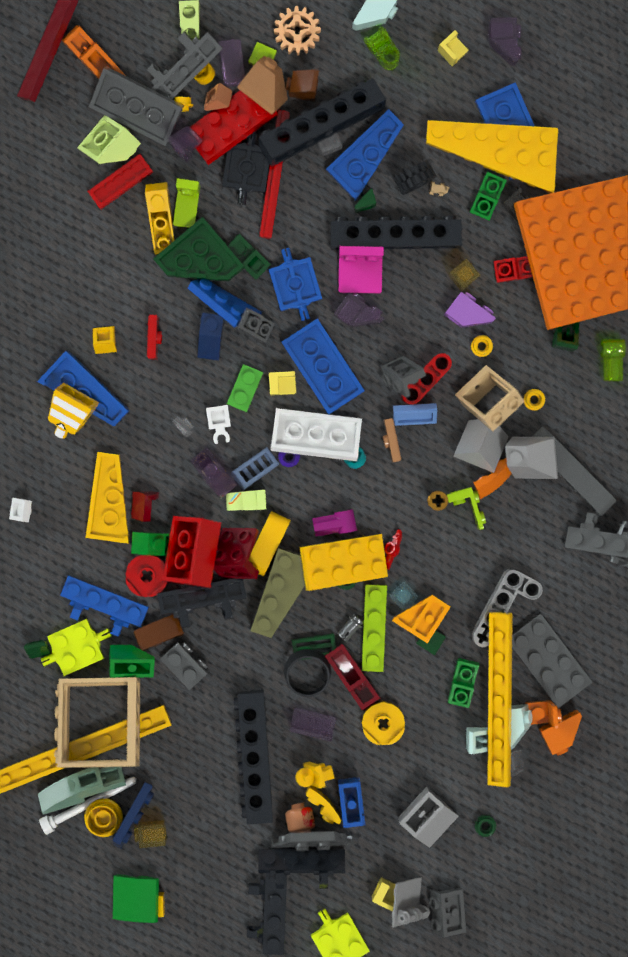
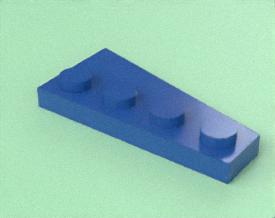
(363, 157)
(75, 374)

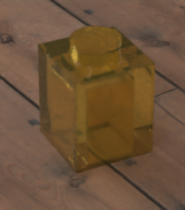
(463, 275)
(151, 834)

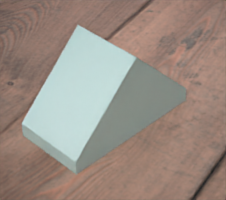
(476, 739)

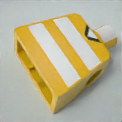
(70, 410)

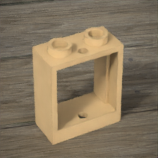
(486, 380)

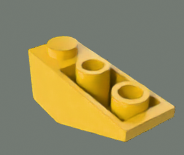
(159, 215)

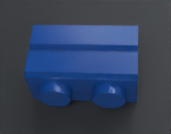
(351, 802)

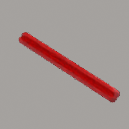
(272, 187)

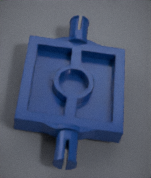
(295, 284)

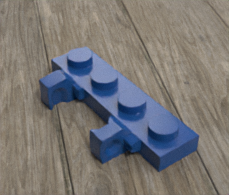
(86, 596)

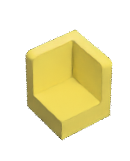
(452, 48)
(282, 383)
(384, 894)

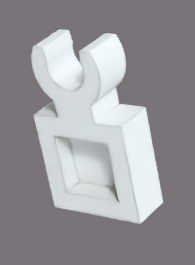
(218, 419)

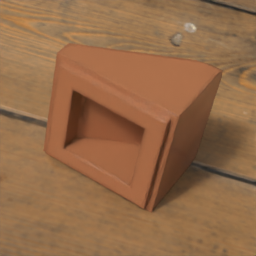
(218, 97)

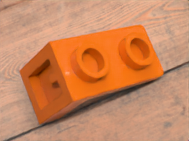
(545, 712)

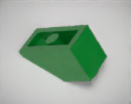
(130, 662)

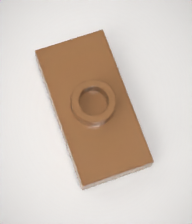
(390, 440)

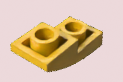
(328, 810)

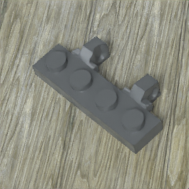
(196, 57)
(591, 539)

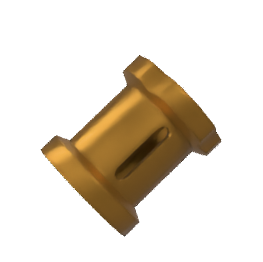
(441, 495)

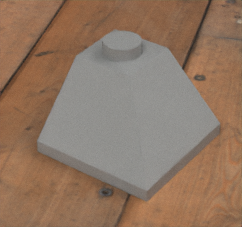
(532, 457)

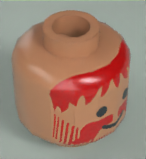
(300, 819)

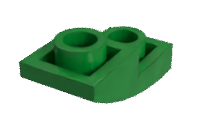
(488, 196)
(463, 682)

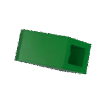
(150, 543)

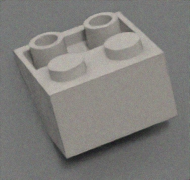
(427, 817)

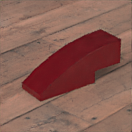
(352, 677)

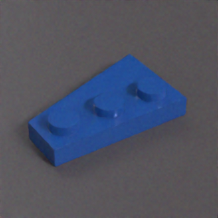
(221, 301)

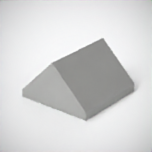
(481, 445)

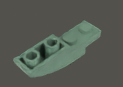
(78, 786)

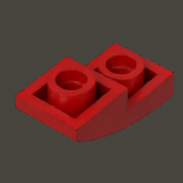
(512, 269)

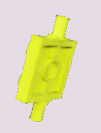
(76, 647)
(339, 937)

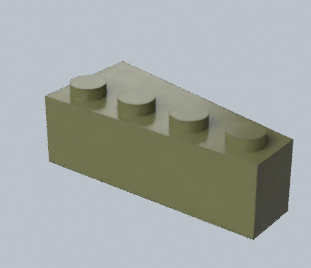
(280, 593)

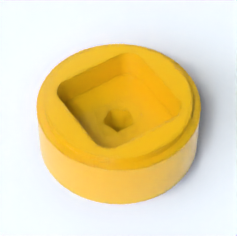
(205, 75)

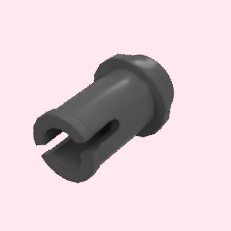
(350, 627)

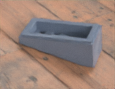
(239, 479)

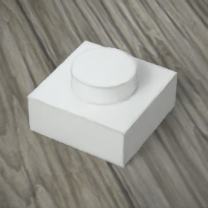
(20, 510)

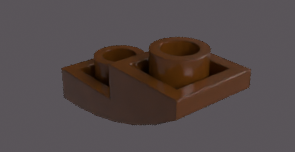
(158, 632)

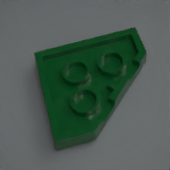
(199, 255)

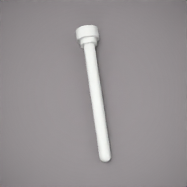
(49, 823)

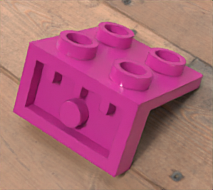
(360, 269)

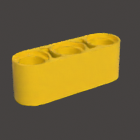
(268, 542)

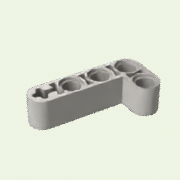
(493, 606)

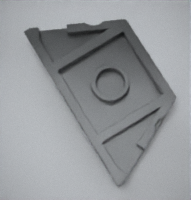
(321, 840)

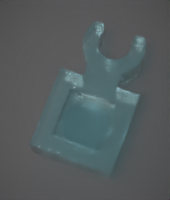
(404, 596)

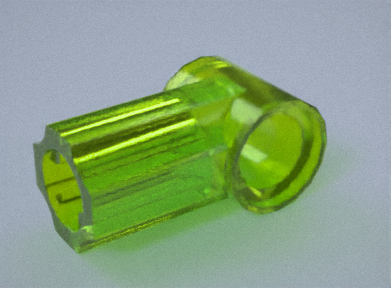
(613, 356)

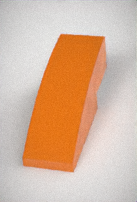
(88, 52)

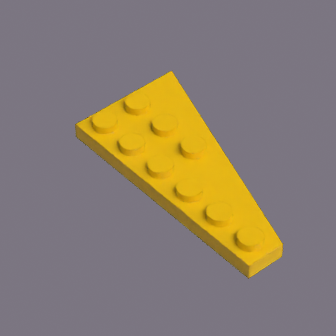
(511, 150)

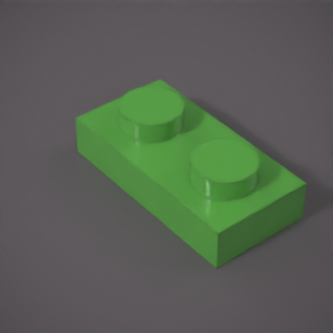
(245, 388)

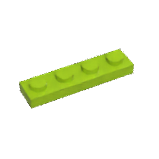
(374, 628)

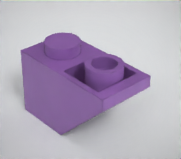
(468, 313)

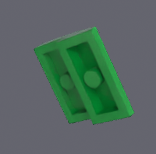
(135, 898)

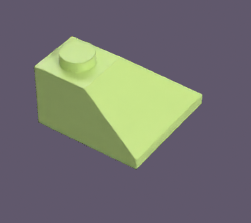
(109, 142)

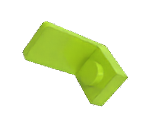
(186, 203)
(458, 497)

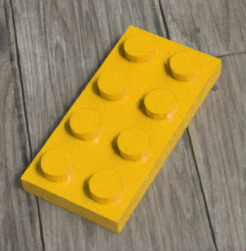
(343, 562)

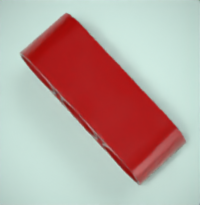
(436, 375)

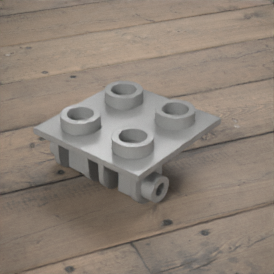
(407, 904)

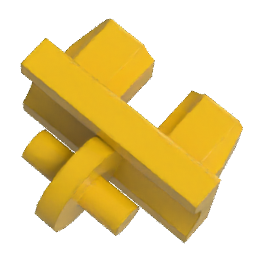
(314, 775)

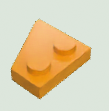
(423, 617)

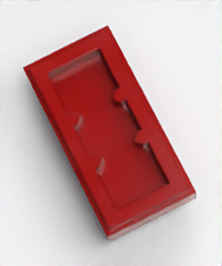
(154, 337)

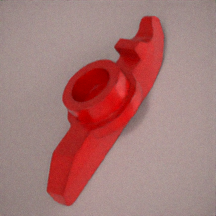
(392, 548)

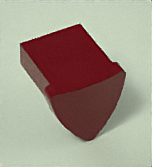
(142, 505)

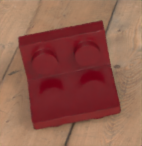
(234, 553)

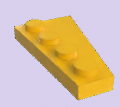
(107, 506)

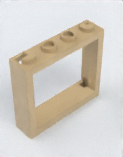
(62, 713)

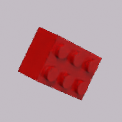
(191, 551)

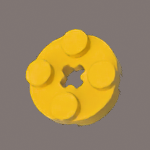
(383, 736)

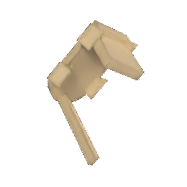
(440, 189)

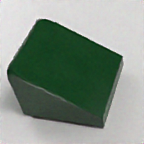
(366, 203)
(37, 649)

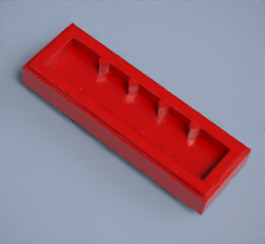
(120, 181)

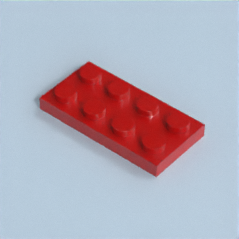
(229, 126)

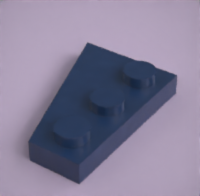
(133, 816)

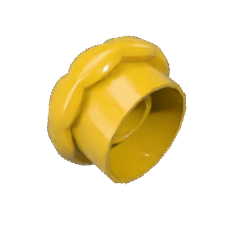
(103, 817)

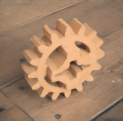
(306, 30)

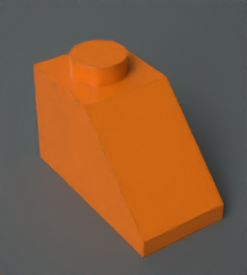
(563, 737)

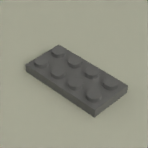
(136, 106)
(549, 660)

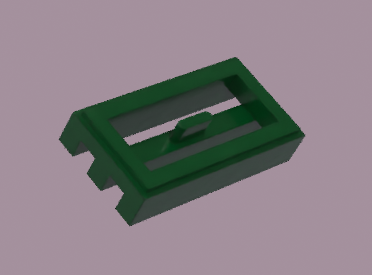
(314, 638)

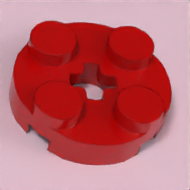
(134, 575)

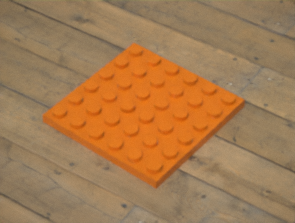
(578, 250)

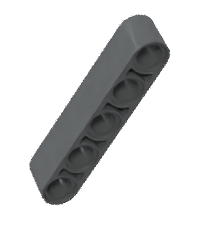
(579, 478)

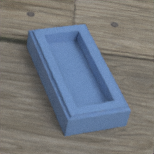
(415, 414)

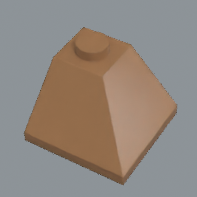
(265, 85)

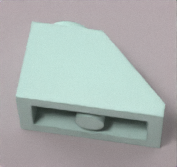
(375, 13)
(520, 722)

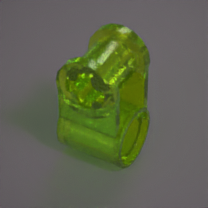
(382, 45)

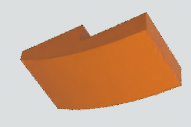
(487, 484)

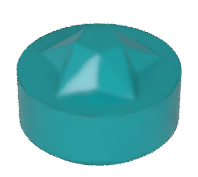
(360, 461)

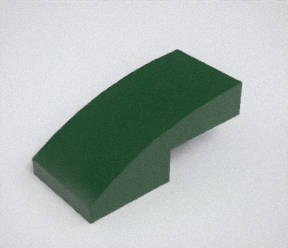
(253, 261)

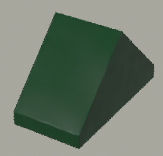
(566, 337)

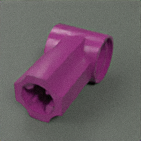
(337, 523)

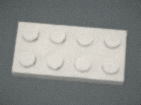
(316, 434)

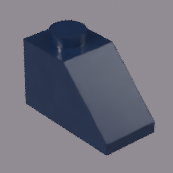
(210, 336)

